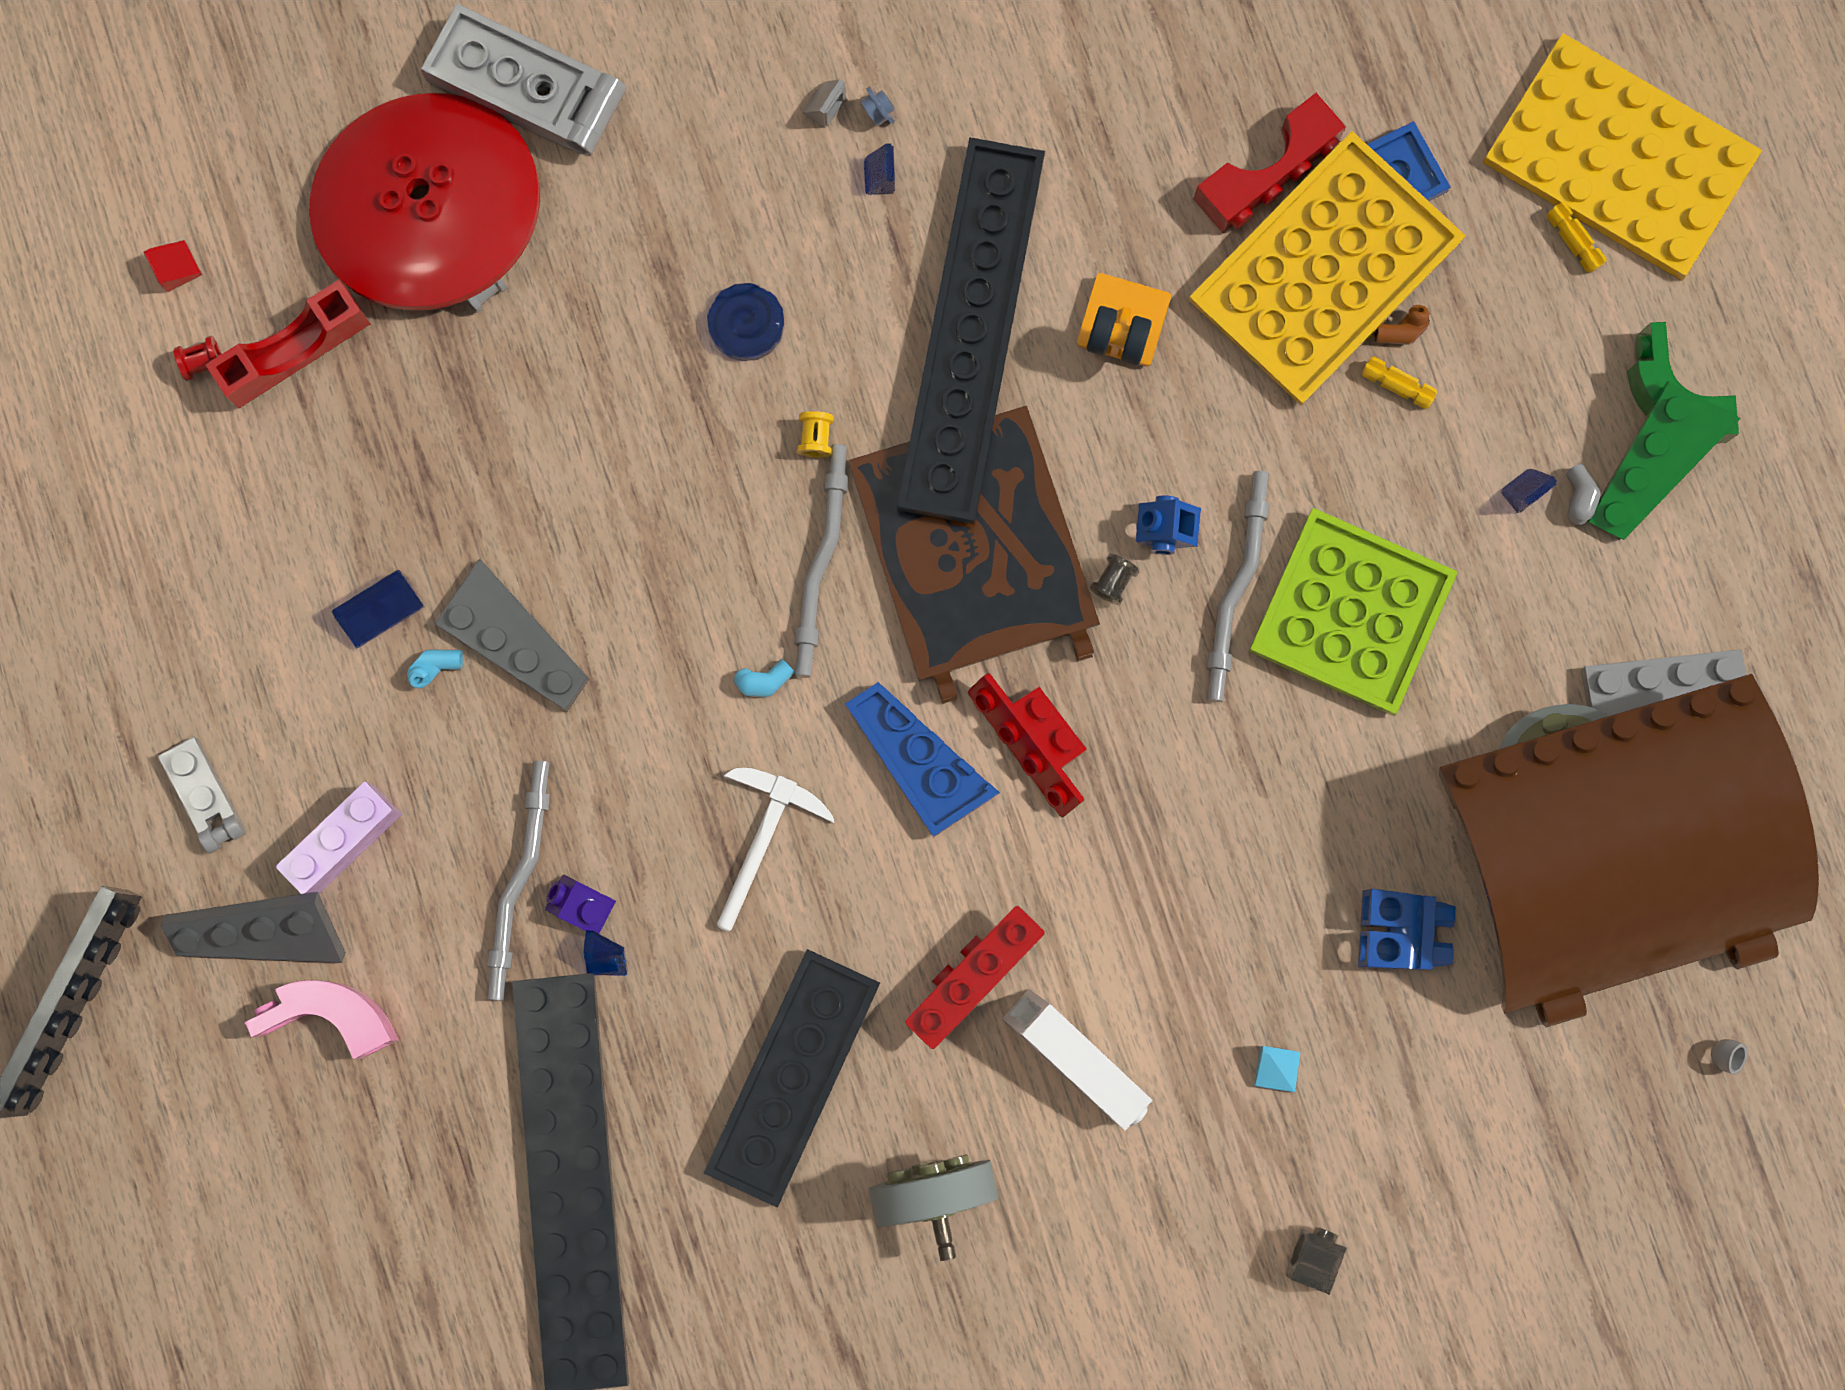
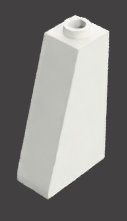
(1078, 1059)

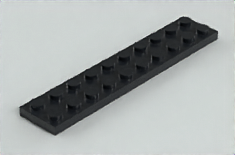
(971, 331)
(570, 1183)

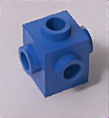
(1167, 524)

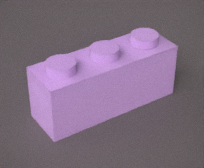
(339, 839)

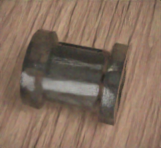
(1114, 579)

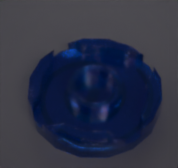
(746, 322)

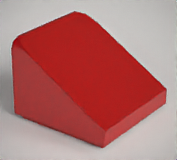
(172, 264)

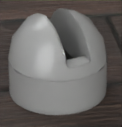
(1729, 1055)

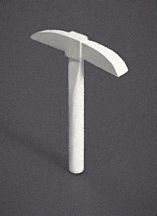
(781, 793)

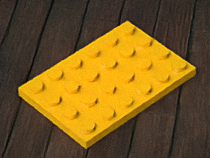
(1622, 156)
(1326, 268)

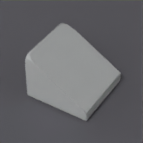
(826, 102)

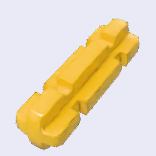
(1576, 237)
(1399, 382)

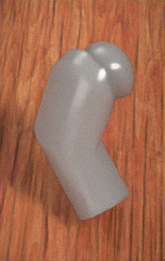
(1585, 496)

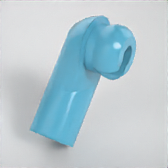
(430, 663)
(763, 684)

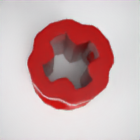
(194, 358)

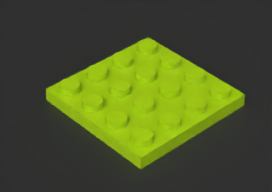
(1353, 611)

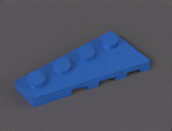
(924, 767)

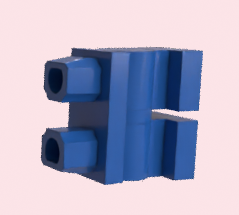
(1410, 932)

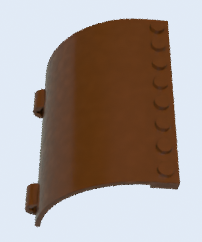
(1638, 845)

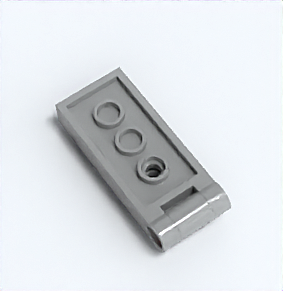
(510, 71)

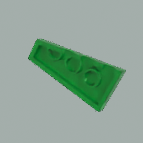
(1665, 449)

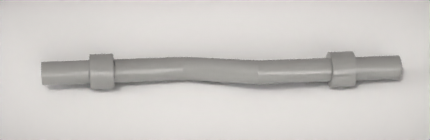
(806, 635)
(1220, 660)
(500, 958)

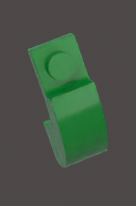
(1654, 370)

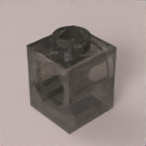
(1316, 1259)

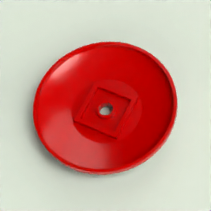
(434, 247)

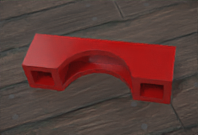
(1234, 192)
(258, 366)

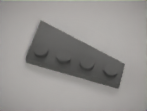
(504, 632)
(262, 929)

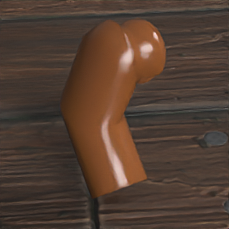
(1407, 330)

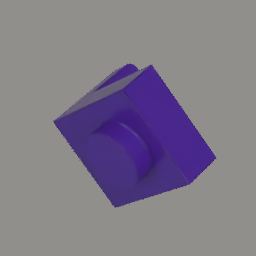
(579, 904)

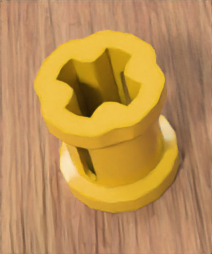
(810, 421)

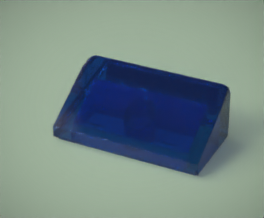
(378, 608)

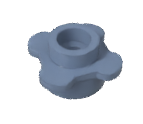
(878, 106)

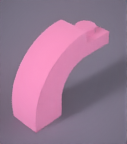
(350, 1010)

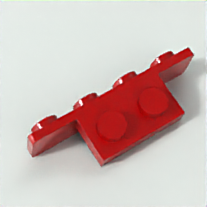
(1035, 737)
(974, 977)

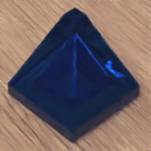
(604, 955)

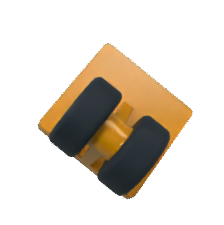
(1123, 320)

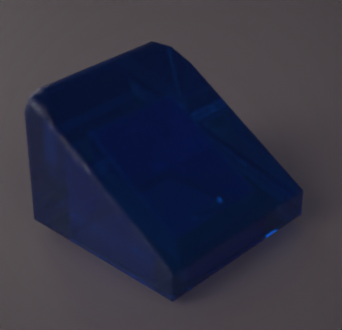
(880, 171)
(1527, 488)

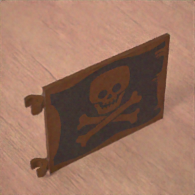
(985, 584)

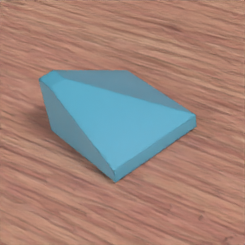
(1277, 1068)

